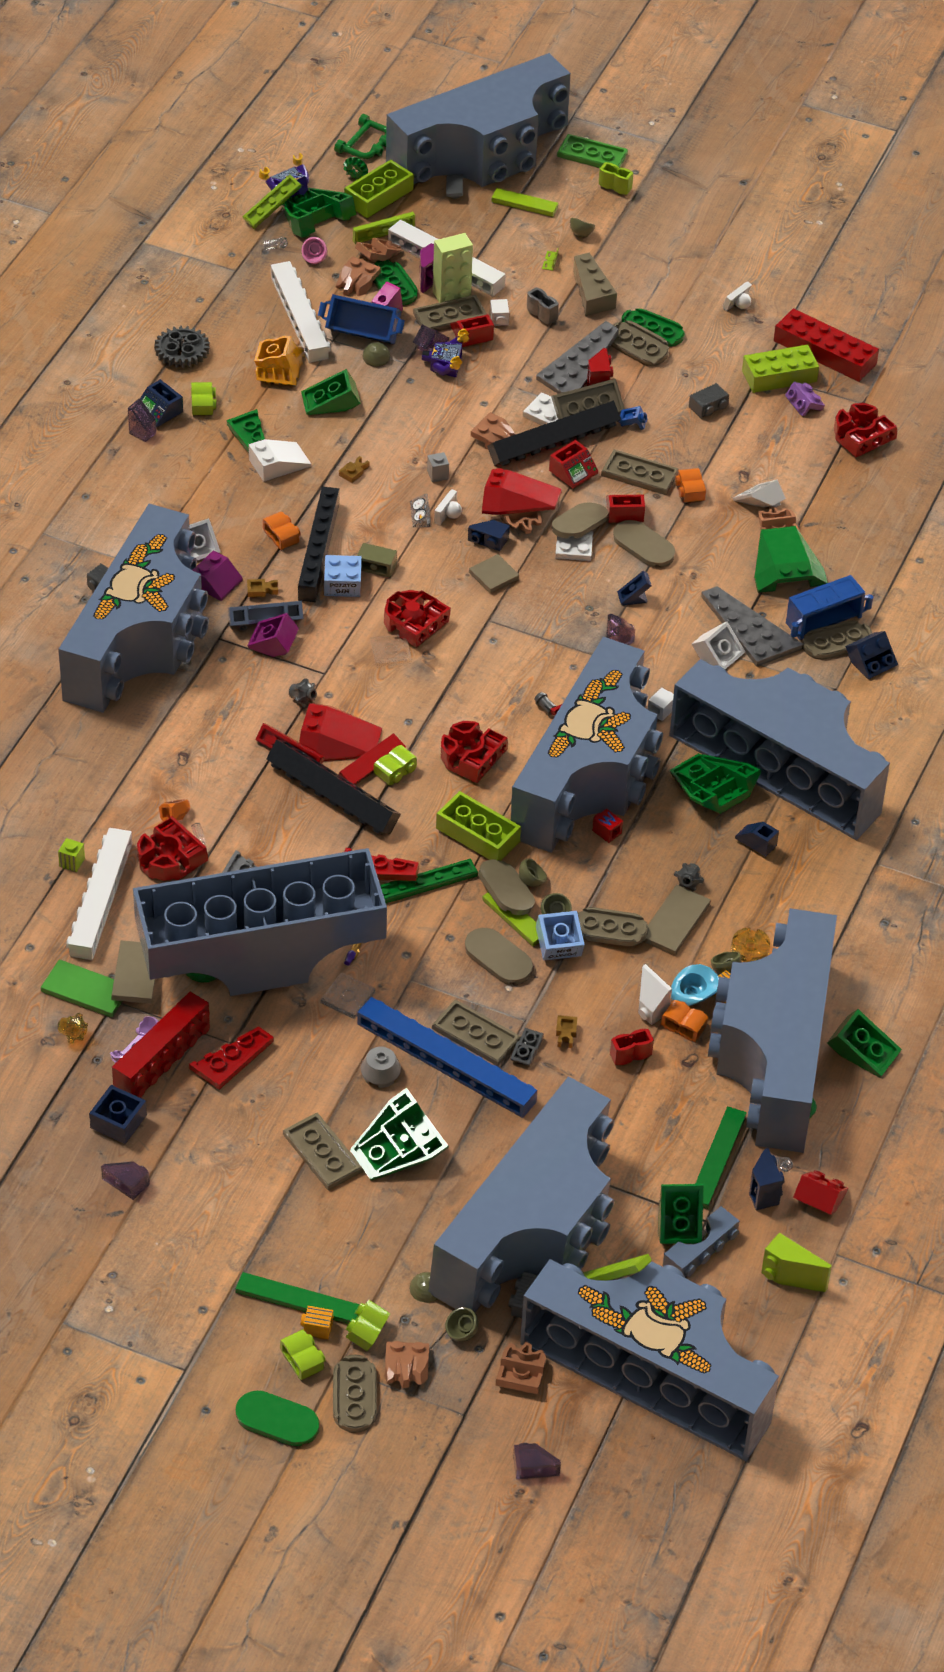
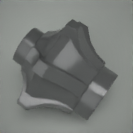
(303, 692)
(689, 876)

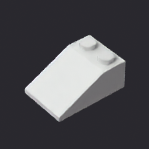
(276, 458)

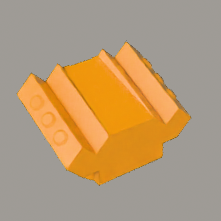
(278, 361)

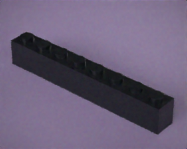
(554, 432)
(318, 544)
(333, 786)

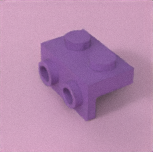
(804, 398)

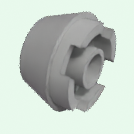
(380, 1067)

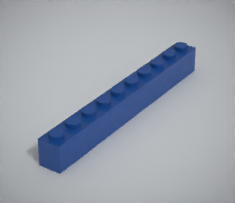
(447, 1057)

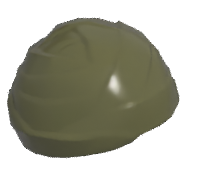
(581, 228)
(376, 354)
(532, 873)
(555, 904)
(724, 961)
(419, 1288)
(462, 1324)

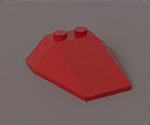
(515, 493)
(337, 733)

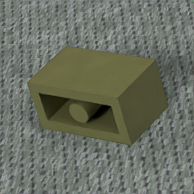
(377, 559)

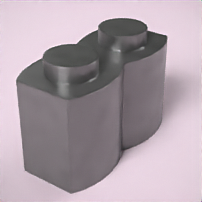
(542, 305)

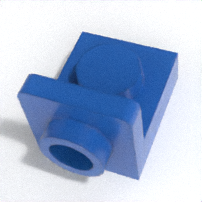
(632, 416)

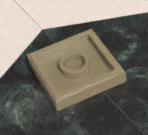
(494, 573)

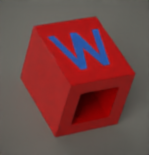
(607, 825)

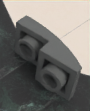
(454, 186)
(527, 1047)

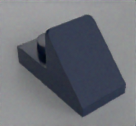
(635, 590)

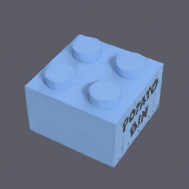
(342, 576)
(560, 935)

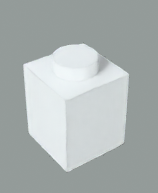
(499, 312)
(661, 703)

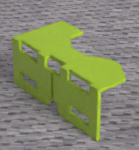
(550, 260)

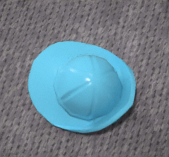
(694, 984)

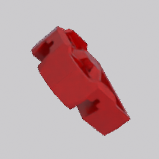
(861, 440)
(411, 607)
(470, 764)
(171, 837)

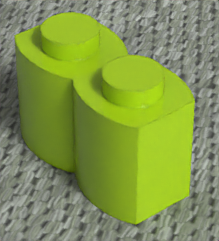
(615, 178)
(202, 398)
(395, 765)
(367, 1325)
(302, 1354)

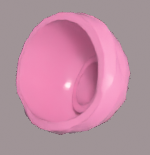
(314, 250)

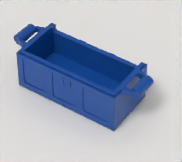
(362, 318)
(826, 606)

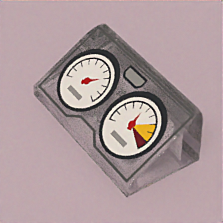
(420, 511)

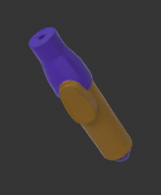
(352, 953)

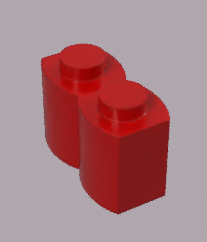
(631, 1046)

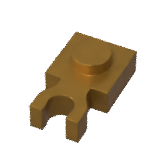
(353, 471)
(259, 587)
(566, 1029)

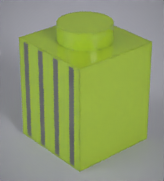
(71, 854)

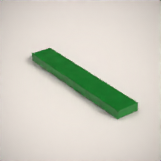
(429, 880)
(720, 1152)
(294, 1297)

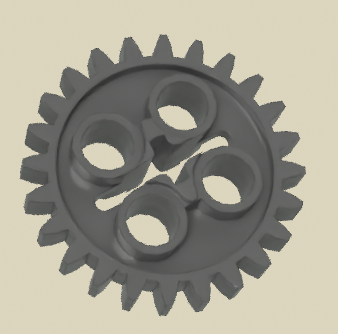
(194, 347)

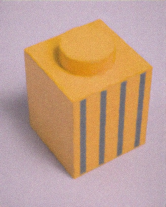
(317, 1322)

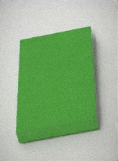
(591, 151)
(81, 988)

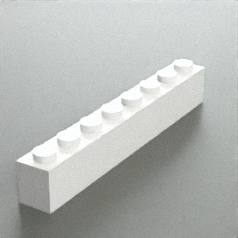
(413, 240)
(300, 312)
(100, 894)

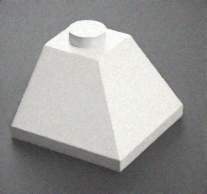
(762, 495)
(205, 539)
(719, 646)
(654, 996)

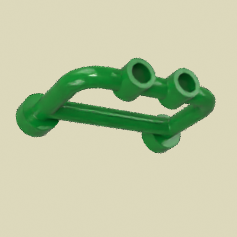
(365, 123)

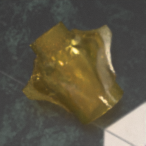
(73, 1027)

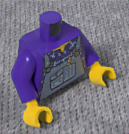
(299, 173)
(447, 356)

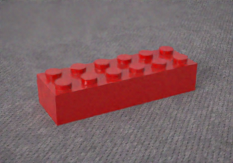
(828, 345)
(162, 1045)

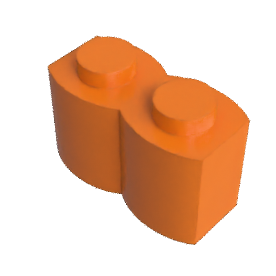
(690, 485)
(281, 530)
(684, 1020)

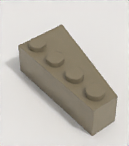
(593, 286)

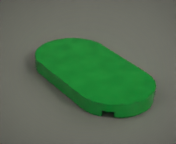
(396, 275)
(662, 326)
(277, 1418)

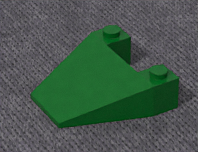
(316, 206)

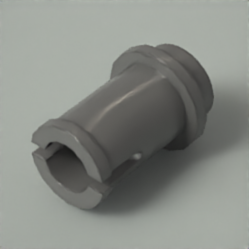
(543, 700)

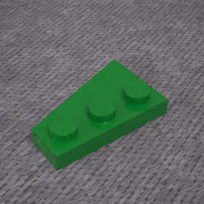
(246, 428)

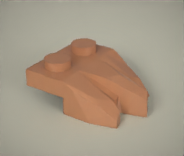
(378, 249)
(357, 276)
(491, 429)
(777, 518)
(523, 520)
(406, 1362)
(521, 1368)

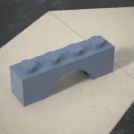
(255, 613)
(720, 1227)

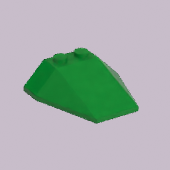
(785, 558)
(716, 781)
(397, 1138)

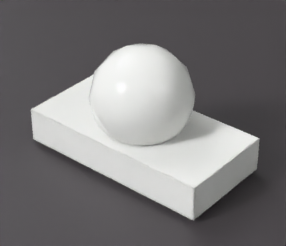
(739, 297)
(448, 507)

